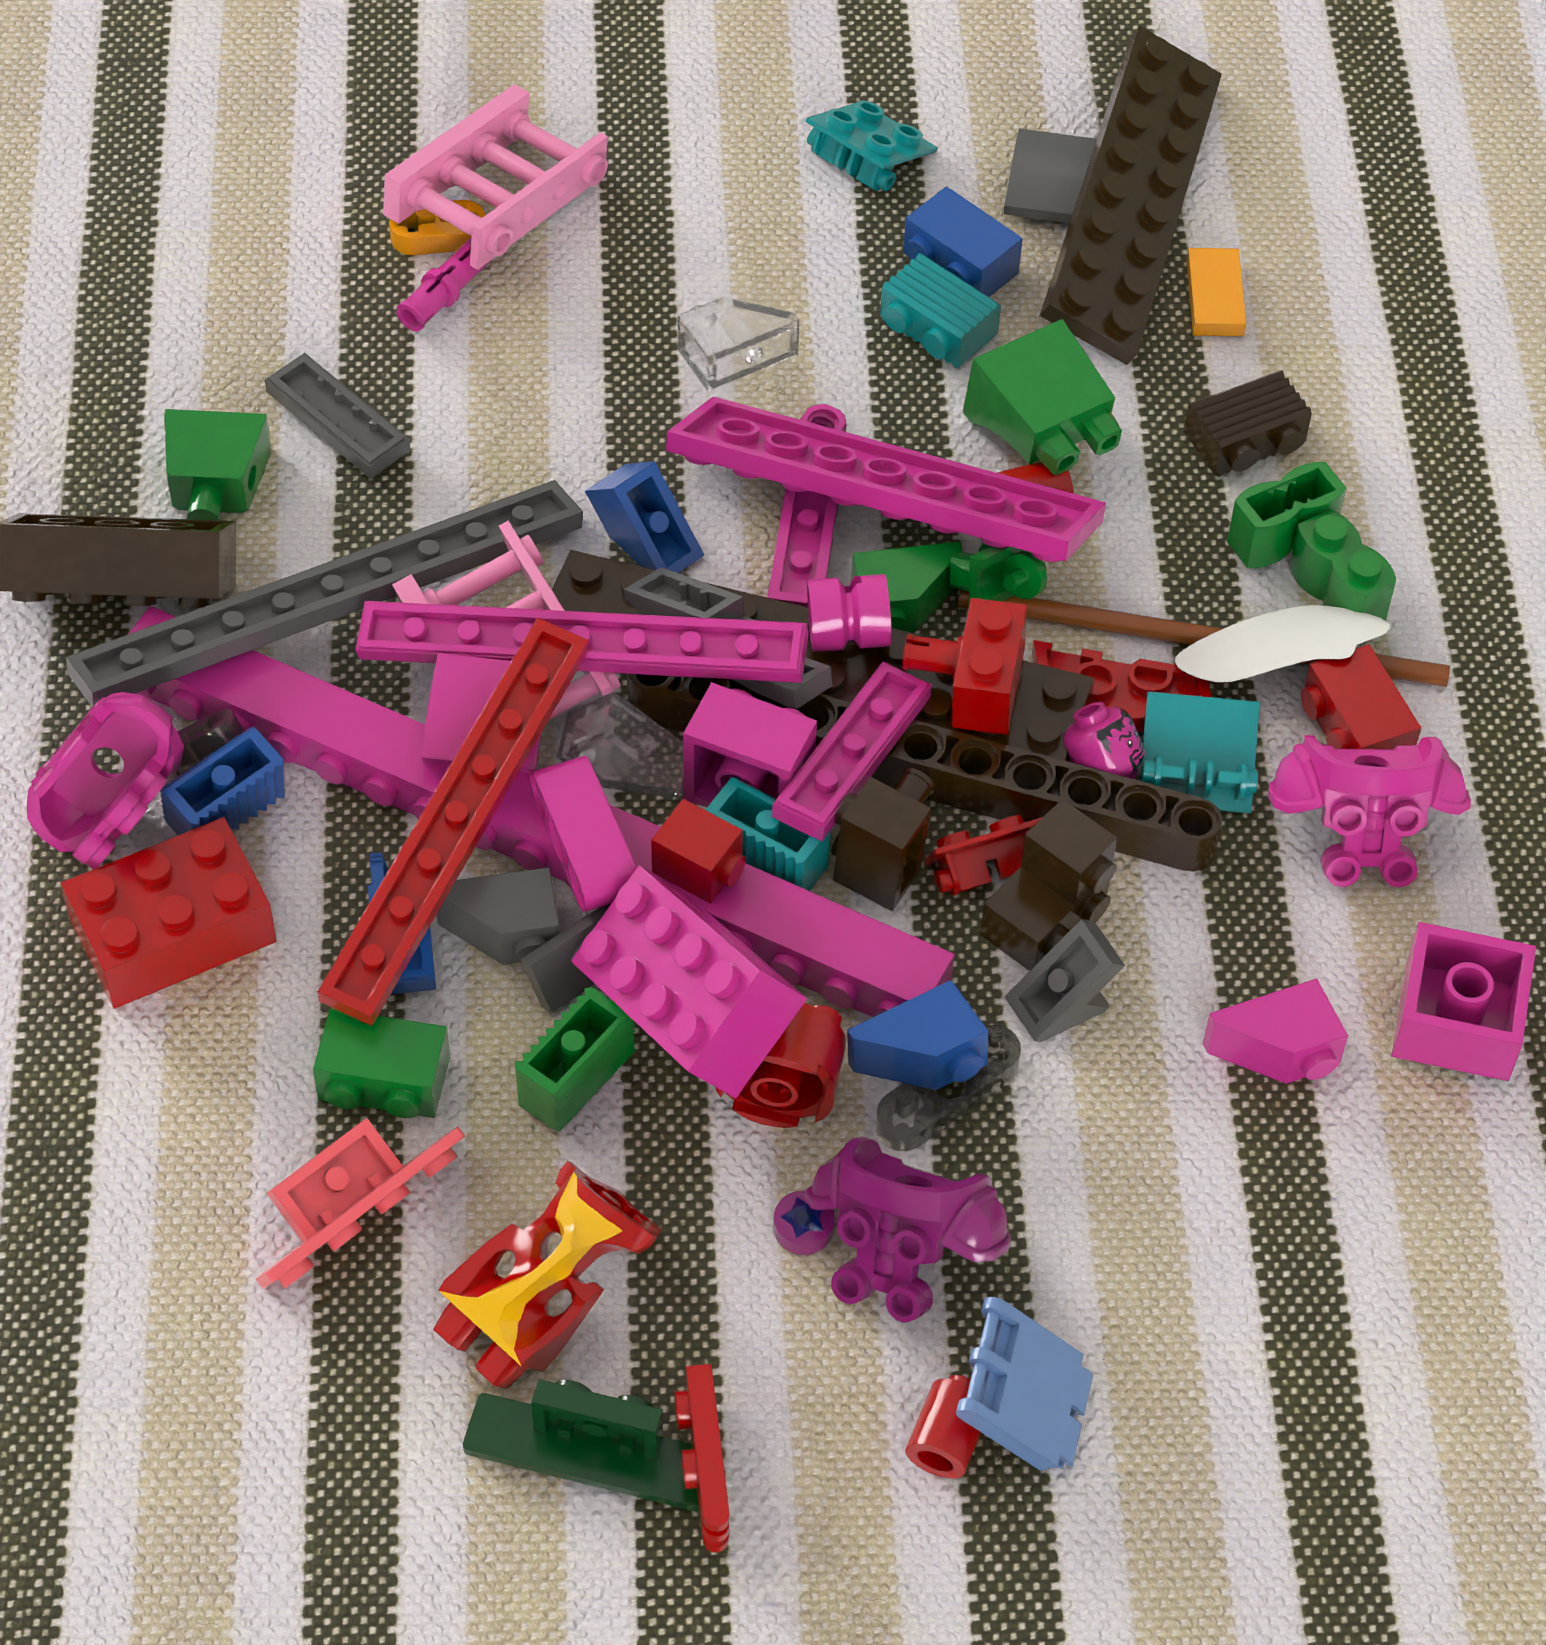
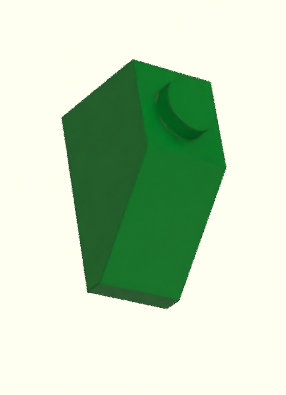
(915, 579)

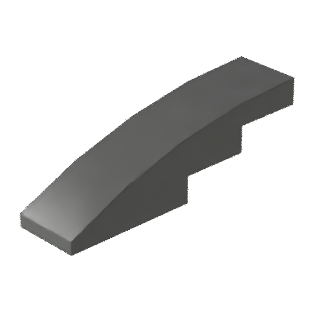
(681, 596)

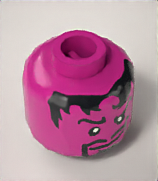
(1104, 740)

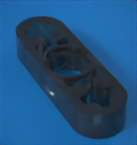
(940, 1111)

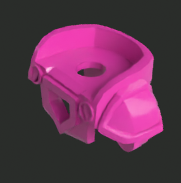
(1368, 802)
(87, 809)

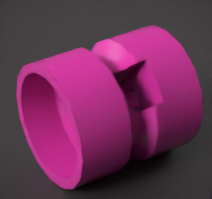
(849, 612)

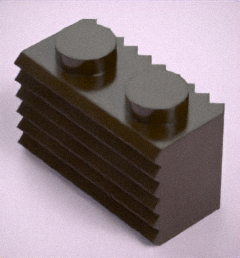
(1248, 423)

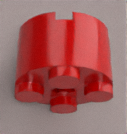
(798, 1072)

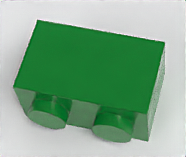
(383, 1065)

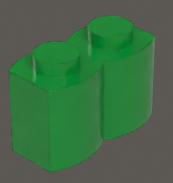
(1269, 512)
(1338, 568)

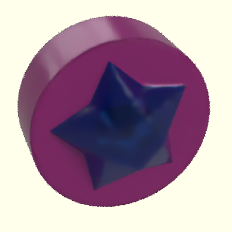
(800, 1227)

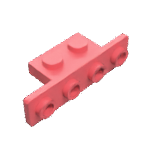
(342, 1185)

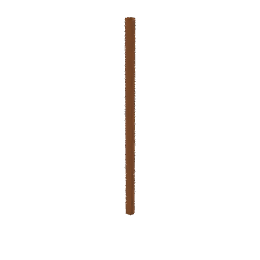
(1187, 633)

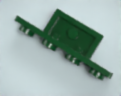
(583, 1440)

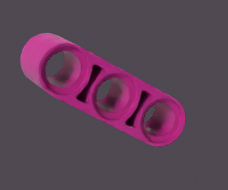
(582, 831)

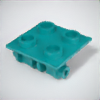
(865, 142)
(1202, 748)

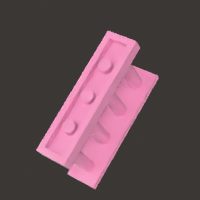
(484, 139)
(522, 557)

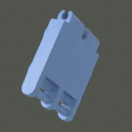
(1026, 1388)

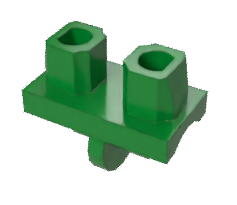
(998, 573)

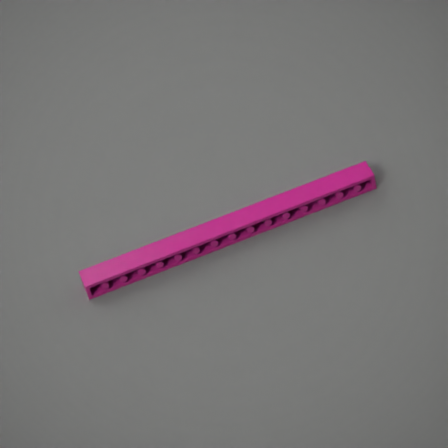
(379, 753)

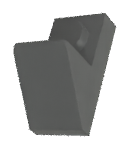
(1066, 983)

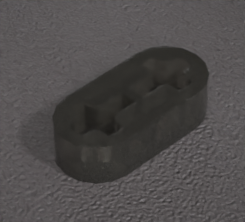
(207, 737)

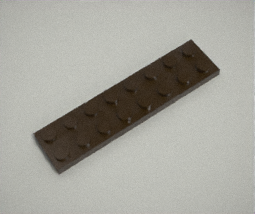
(1132, 196)

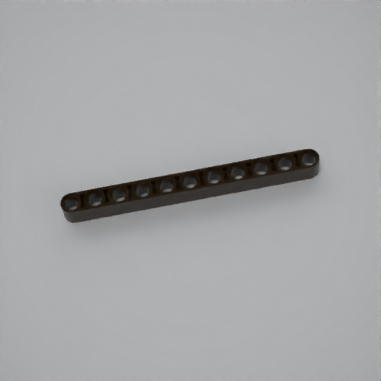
(1000, 780)

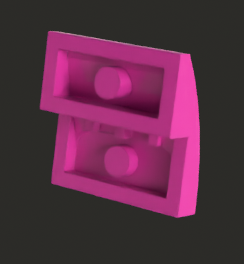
(455, 702)

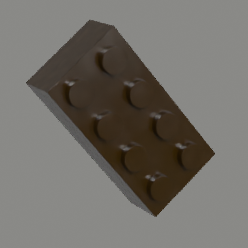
(117, 557)

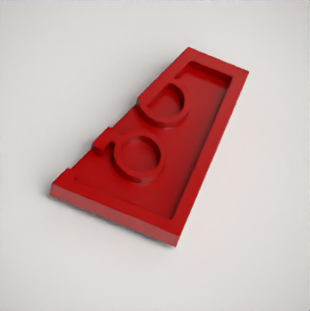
(1122, 683)

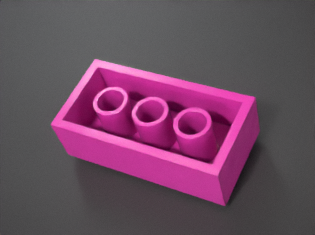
(688, 981)

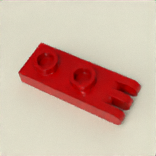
(704, 1462)

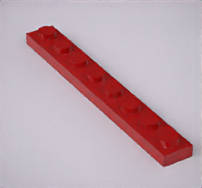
(452, 823)

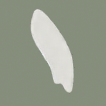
(1279, 641)

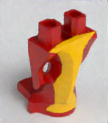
(515, 1308)

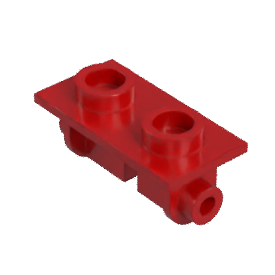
(965, 858)

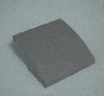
(1047, 174)

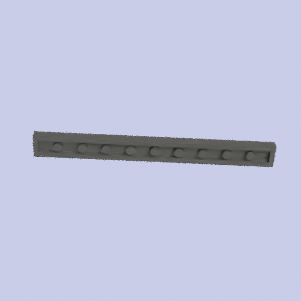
(318, 594)

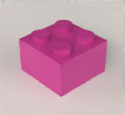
(743, 740)
(1464, 1001)

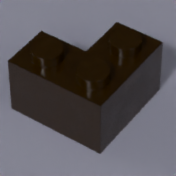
(1058, 884)

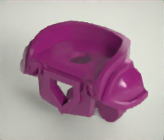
(901, 1221)

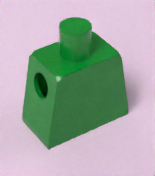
(214, 460)

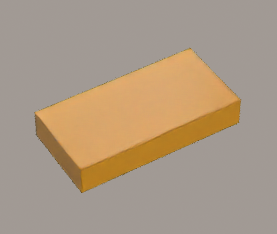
(1216, 292)

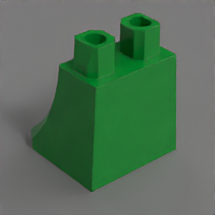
(1043, 398)

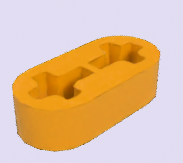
(432, 232)

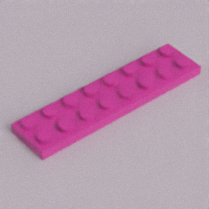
(887, 478)

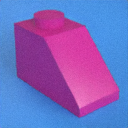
(1280, 1034)

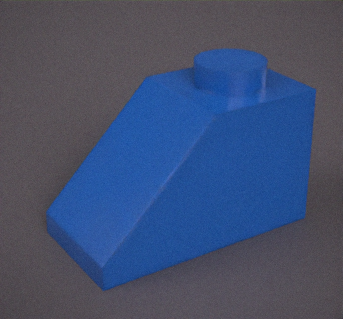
(644, 517)
(922, 1041)

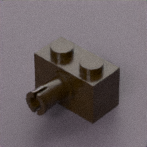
(883, 837)

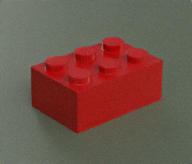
(169, 912)

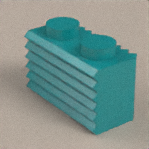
(939, 311)
(767, 841)

